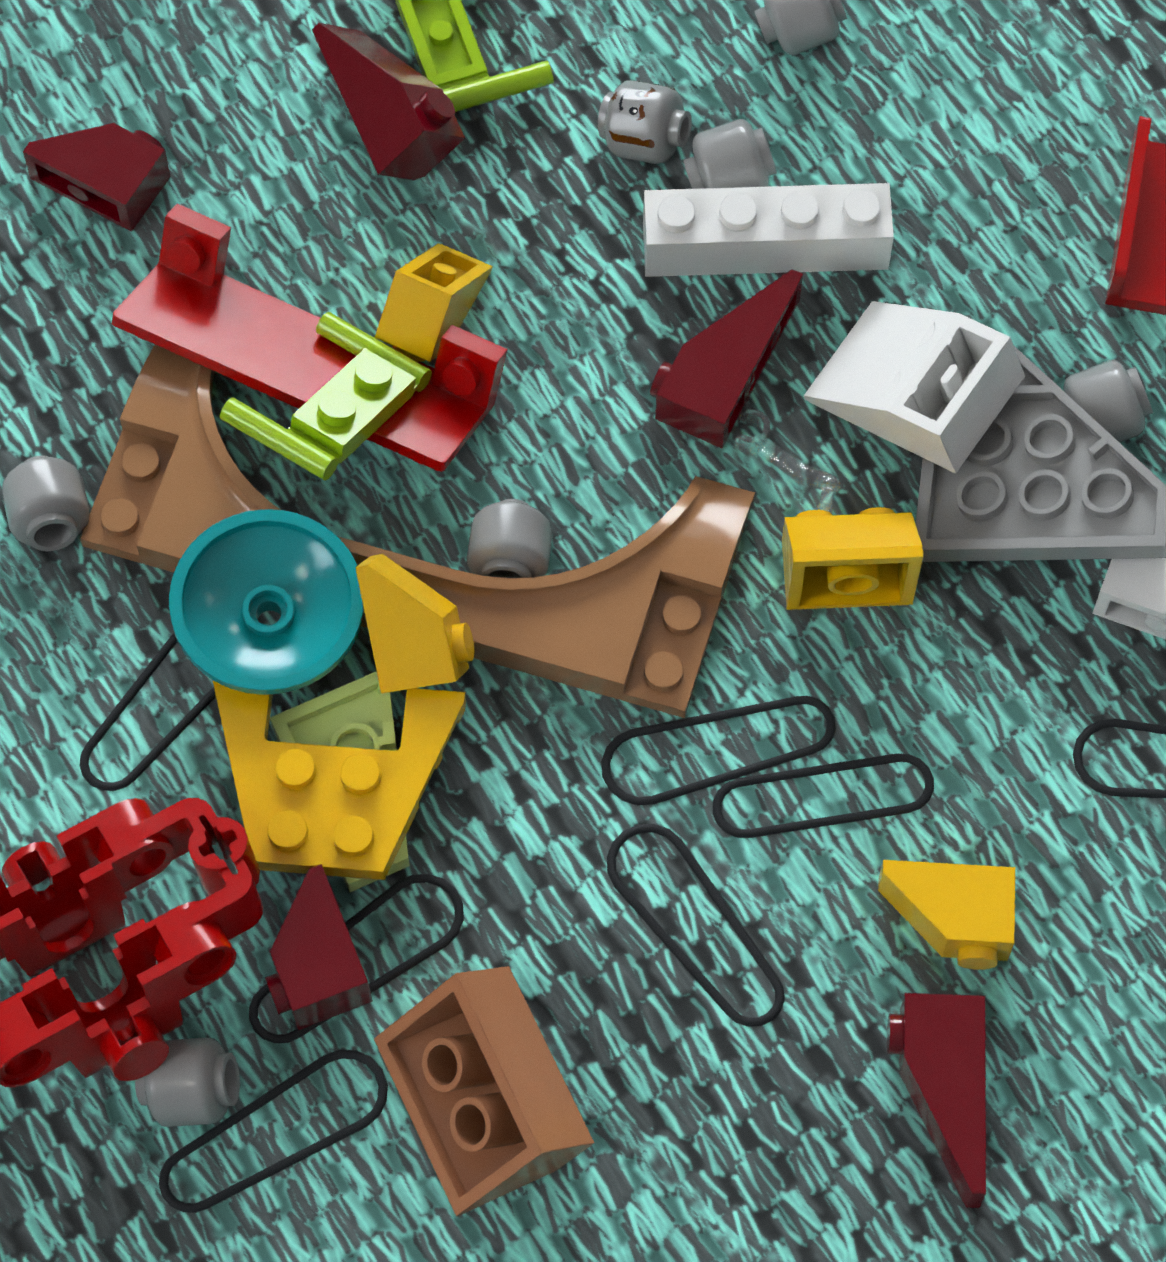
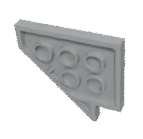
(1042, 488)

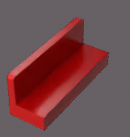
(1140, 244)

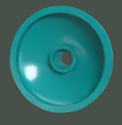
(258, 566)

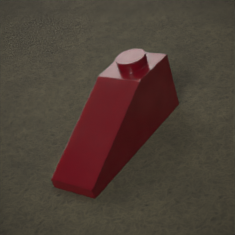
(396, 109)
(722, 363)
(945, 1074)

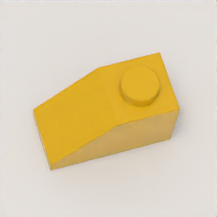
(428, 299)
(411, 628)
(955, 907)

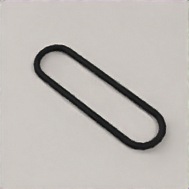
(825, 821)

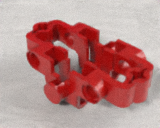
(86, 905)

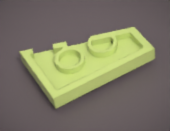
(345, 717)

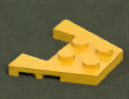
(332, 801)

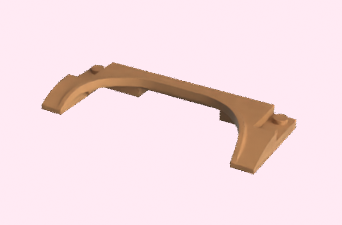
(613, 627)

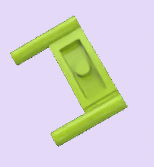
(453, 60)
(344, 409)

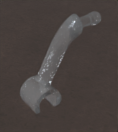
(783, 460)

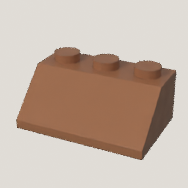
(482, 1088)

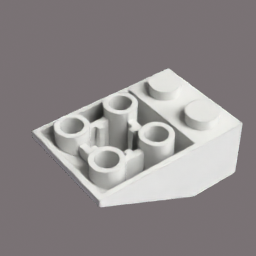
(920, 380)

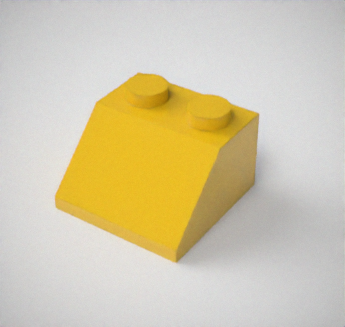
(850, 559)

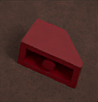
(102, 170)
(316, 958)

